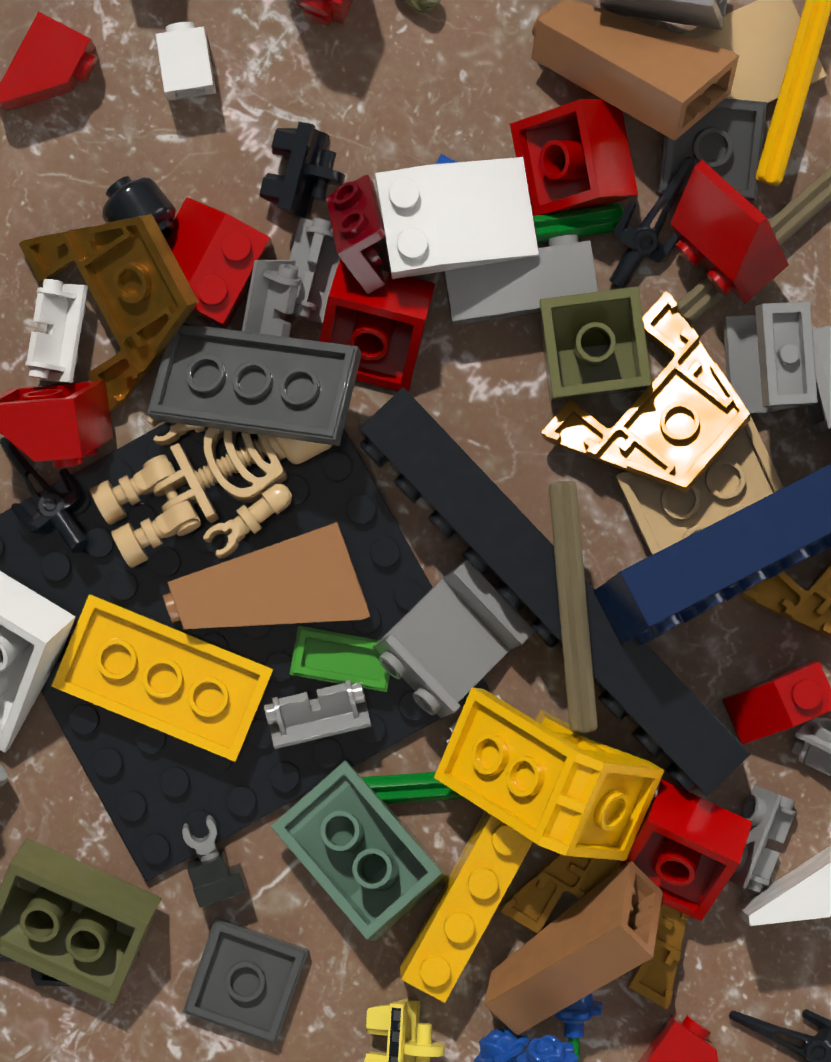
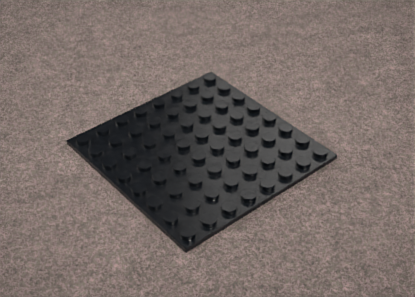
(159, 781)

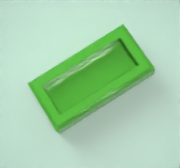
(338, 658)

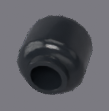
(138, 198)

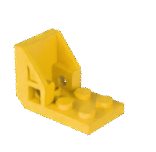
(547, 783)

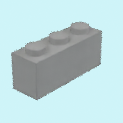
(518, 285)

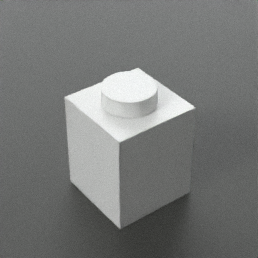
(185, 61)

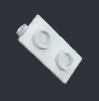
(56, 353)

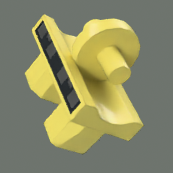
(406, 1036)

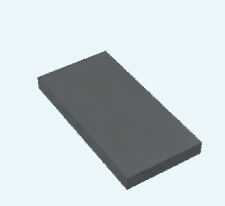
(256, 384)

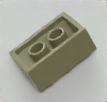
(72, 920)

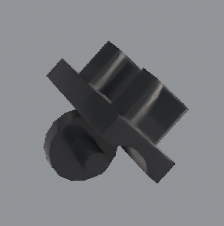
(307, 172)

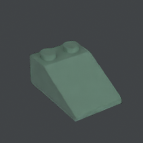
(359, 852)

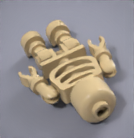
(178, 512)

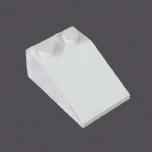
(456, 215)
(30, 646)
(795, 896)

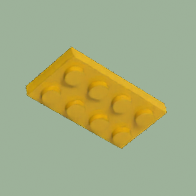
(162, 677)

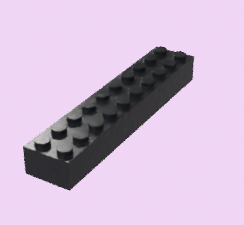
(523, 560)

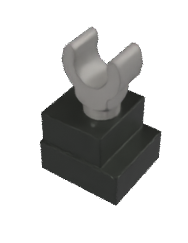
(211, 873)

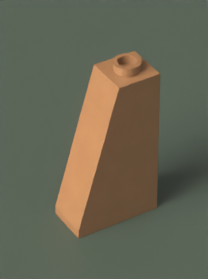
(634, 65)
(280, 584)
(578, 951)

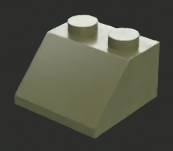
(594, 344)

